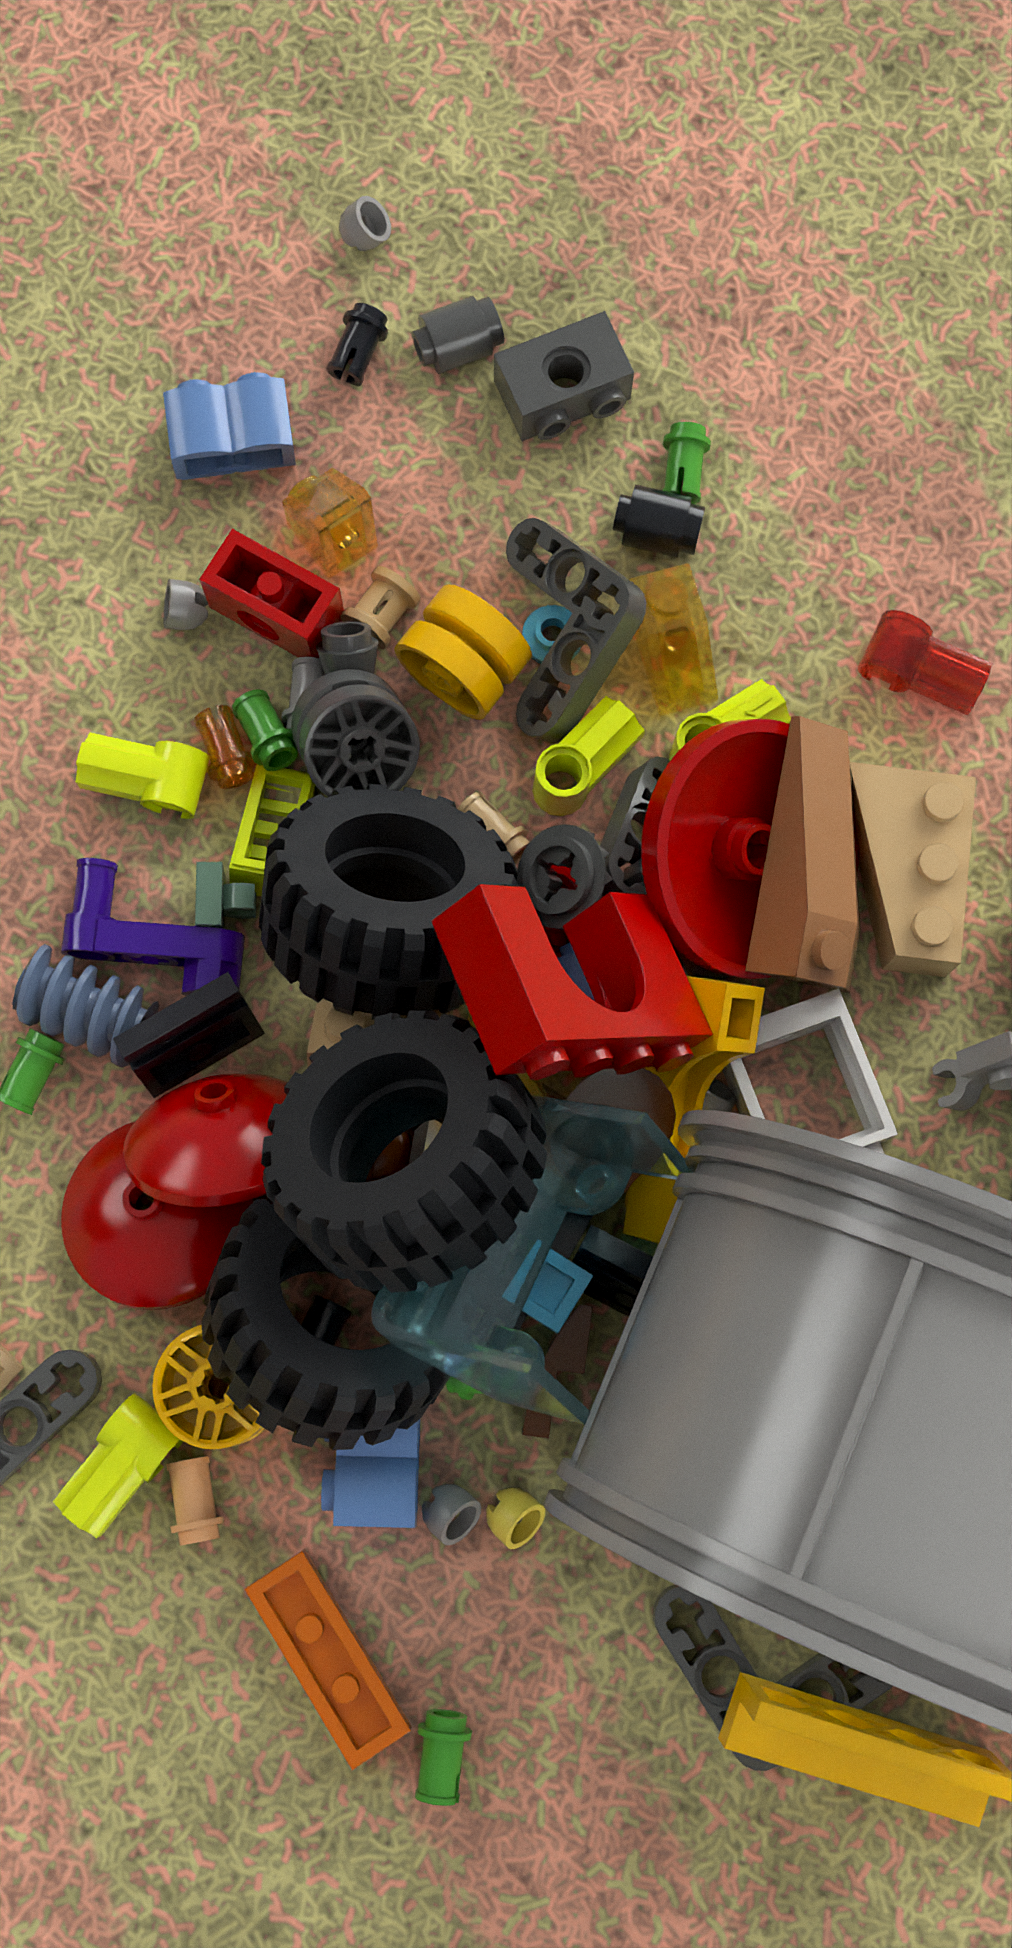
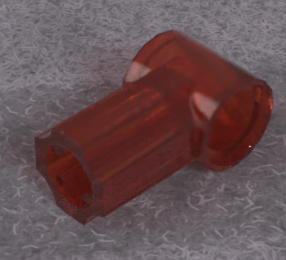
(912, 659)

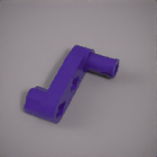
(97, 936)

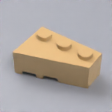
(914, 863)

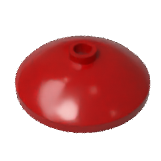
(204, 1141)
(134, 1255)

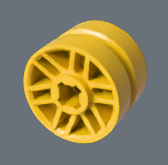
(463, 651)
(186, 1403)

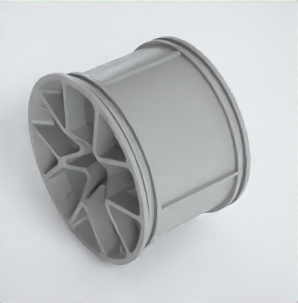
(820, 1409)

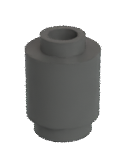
(458, 333)

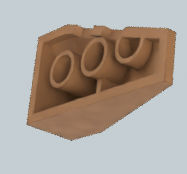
(809, 883)

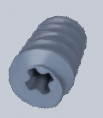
(76, 1005)

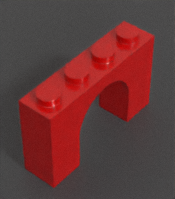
(535, 1013)

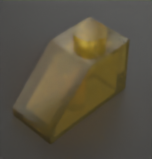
(331, 520)
(675, 641)

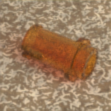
(229, 761)

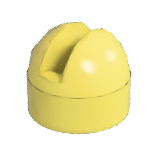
(512, 1507)

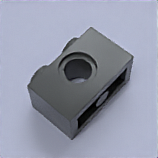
(581, 352)

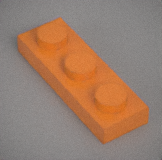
(328, 1659)

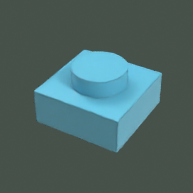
(556, 1291)

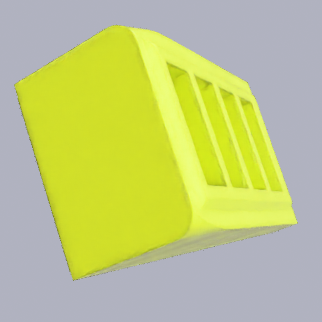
(247, 858)

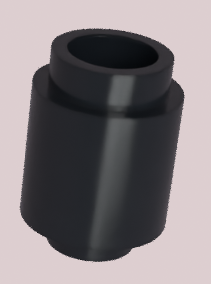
(658, 521)

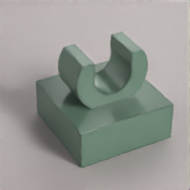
(221, 900)

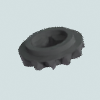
(569, 848)

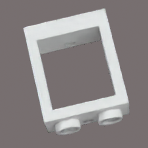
(803, 1018)

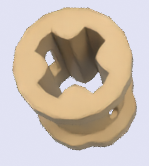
(386, 587)

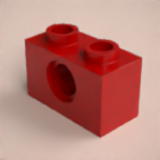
(270, 595)

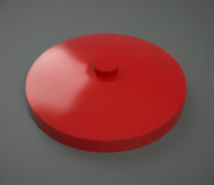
(711, 839)

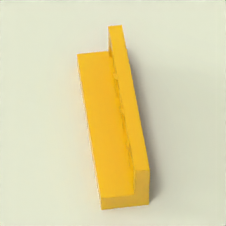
(862, 1750)

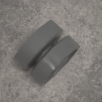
(354, 732)

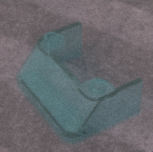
(471, 1320)

